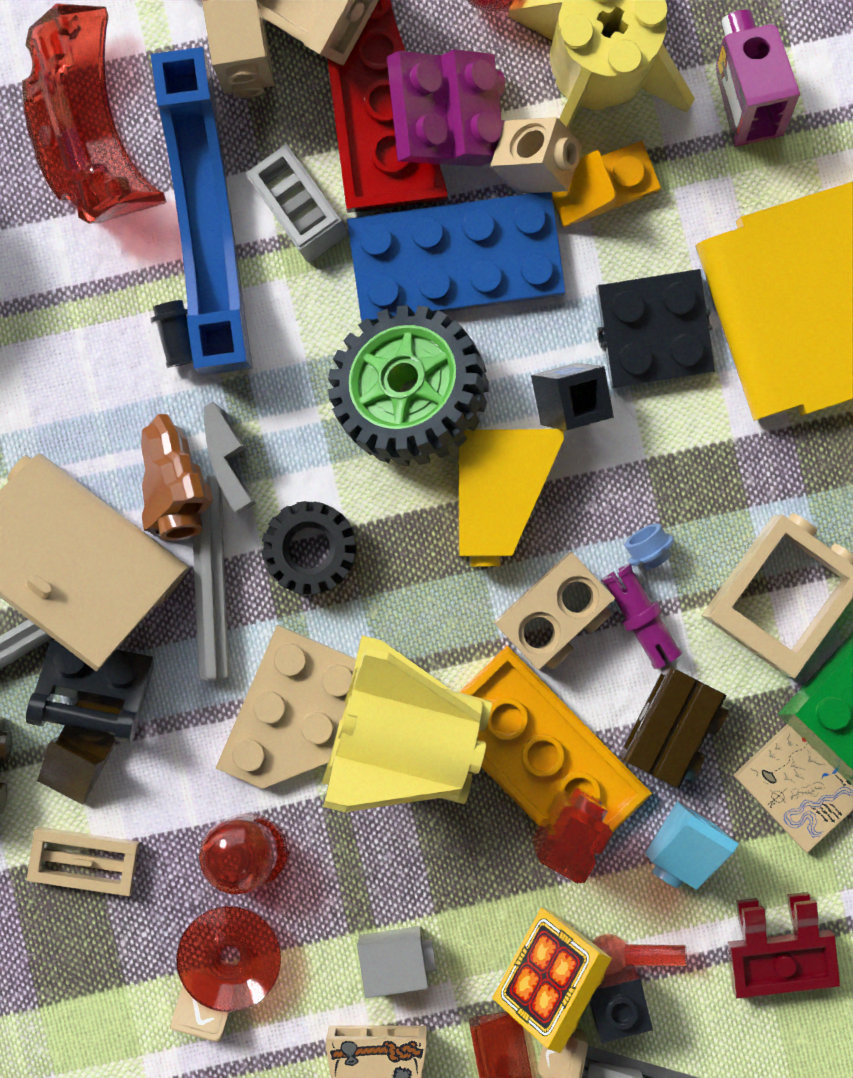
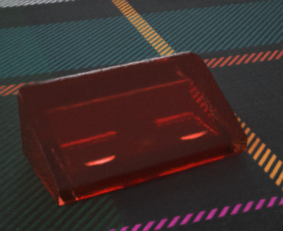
(499, 1046)

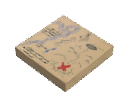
(797, 788)

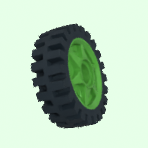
(429, 414)

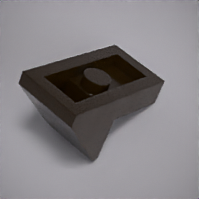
(77, 757)

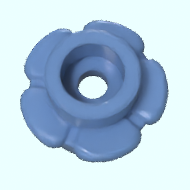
(649, 546)

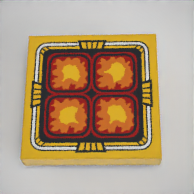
(551, 980)

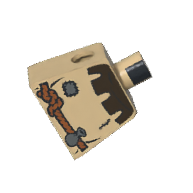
(376, 1051)

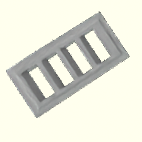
(317, 229)

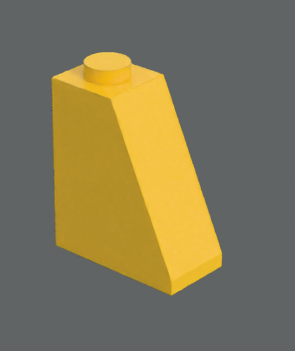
(499, 487)

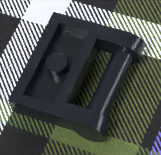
(118, 683)

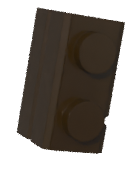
(674, 727)

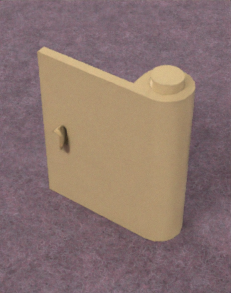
(77, 561)

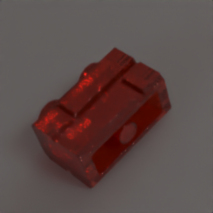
(572, 834)

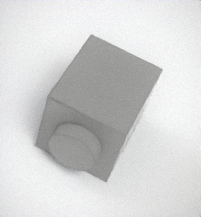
(395, 961)

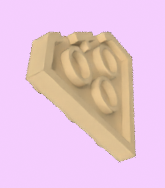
(289, 711)

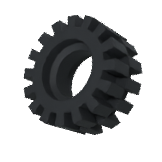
(278, 540)

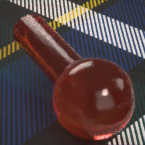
(639, 954)

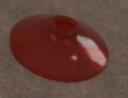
(224, 984)

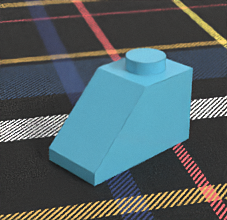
(688, 848)

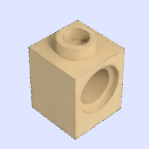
(536, 155)

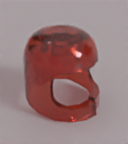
(239, 854)

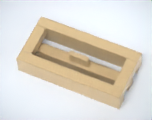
(78, 881)

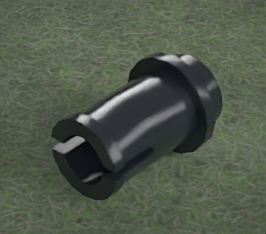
(173, 332)

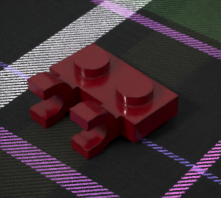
(782, 962)

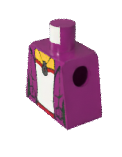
(755, 80)

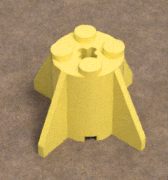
(606, 51)
(402, 736)

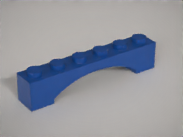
(203, 211)

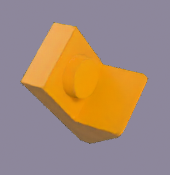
(606, 184)

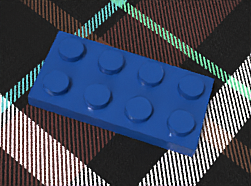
(457, 255)

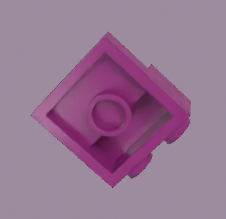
(446, 106)

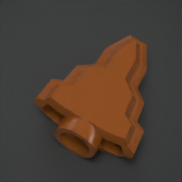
(171, 483)

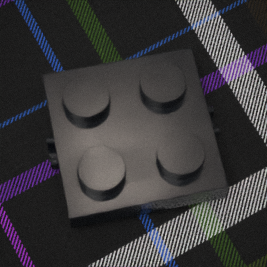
(655, 328)

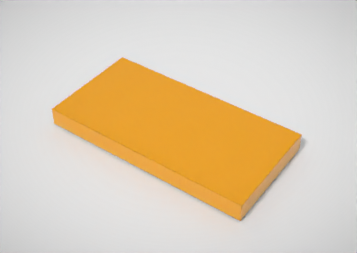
(543, 747)

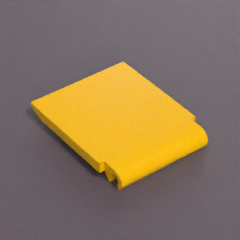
(788, 301)

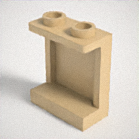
(322, 25)

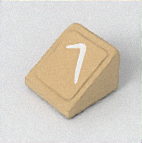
(197, 1019)
(568, 1063)

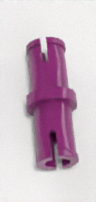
(642, 616)

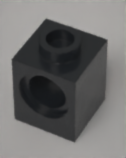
(620, 1006)

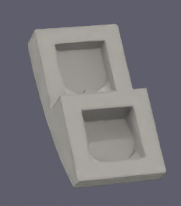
(222, 446)

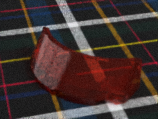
(73, 120)

